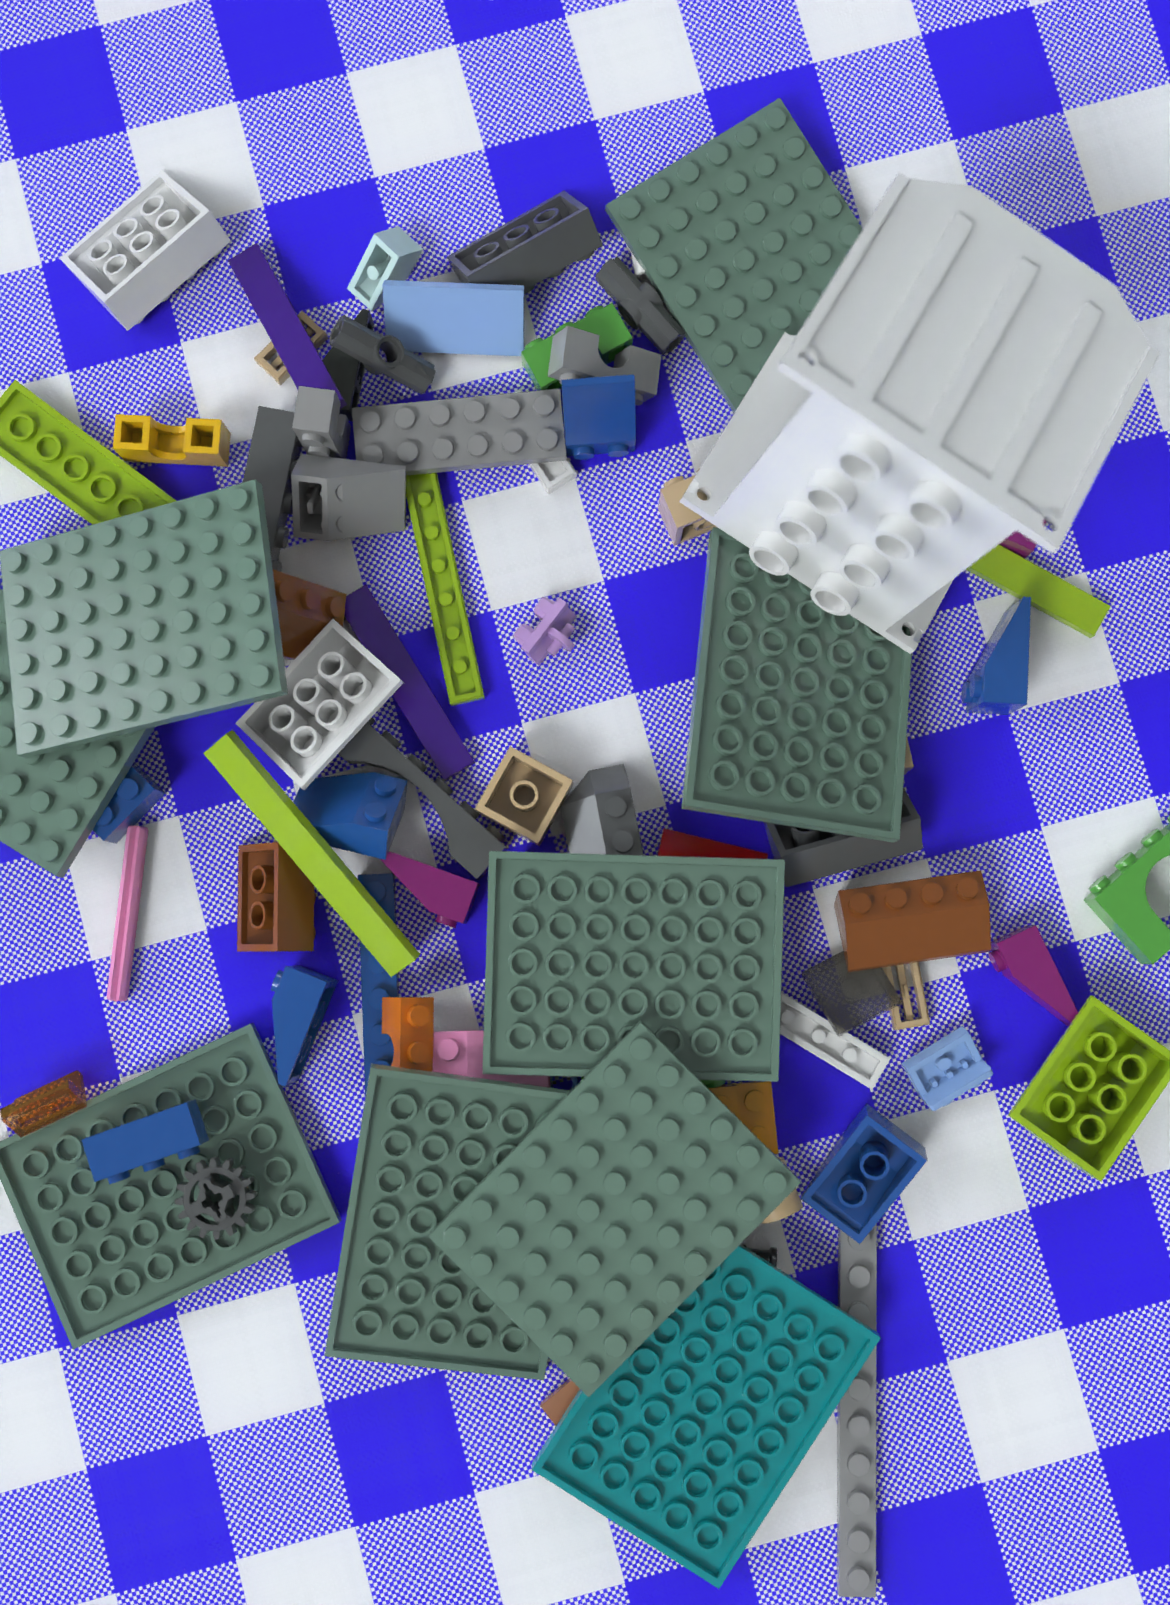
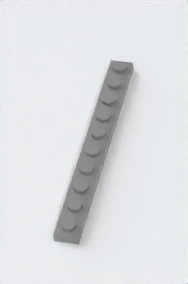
(857, 1428)

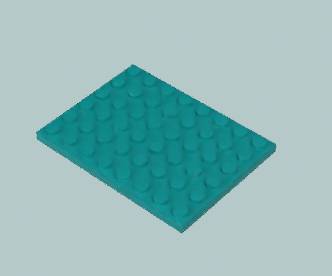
(710, 1414)

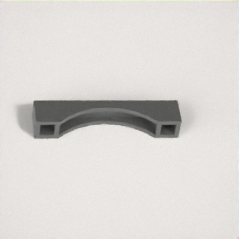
(466, 837)

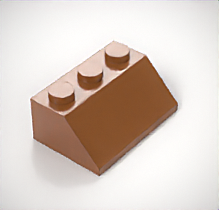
(304, 611)
(273, 901)

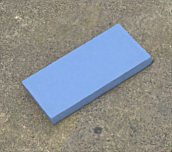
(455, 317)

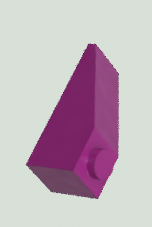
(436, 889)
(1029, 966)

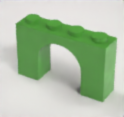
(1123, 901)

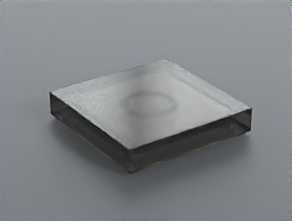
(850, 997)

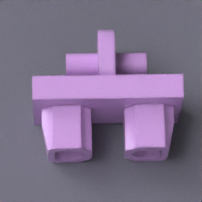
(550, 633)

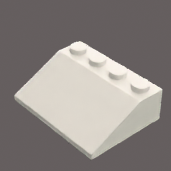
(146, 249)
(330, 697)

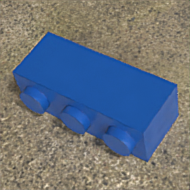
(145, 1142)

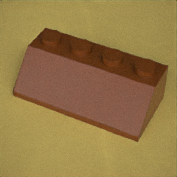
(914, 921)

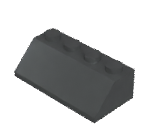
(530, 245)
(819, 853)

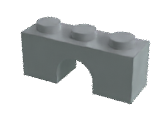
(577, 356)
(319, 424)

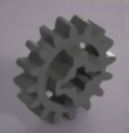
(220, 1210)

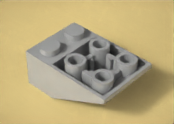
(346, 498)

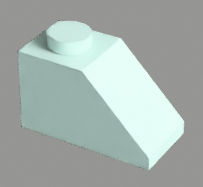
(387, 257)

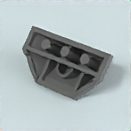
(602, 814)

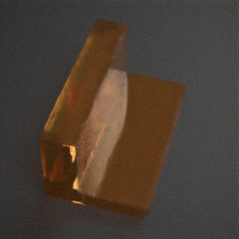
(45, 1104)

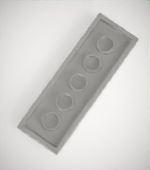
(462, 432)

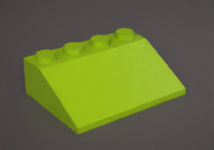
(1094, 1089)

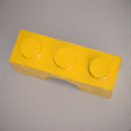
(197, 443)

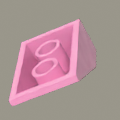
(463, 1055)

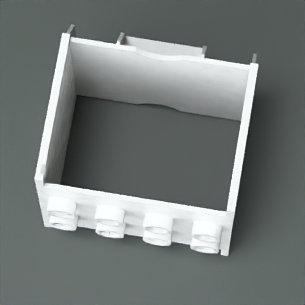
(926, 409)

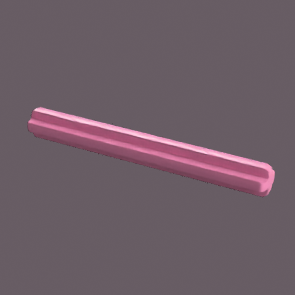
(127, 913)

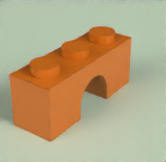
(411, 1028)

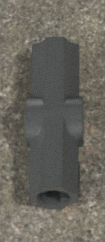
(640, 305)
(365, 345)

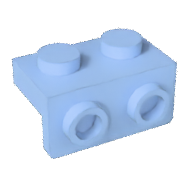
(947, 1069)

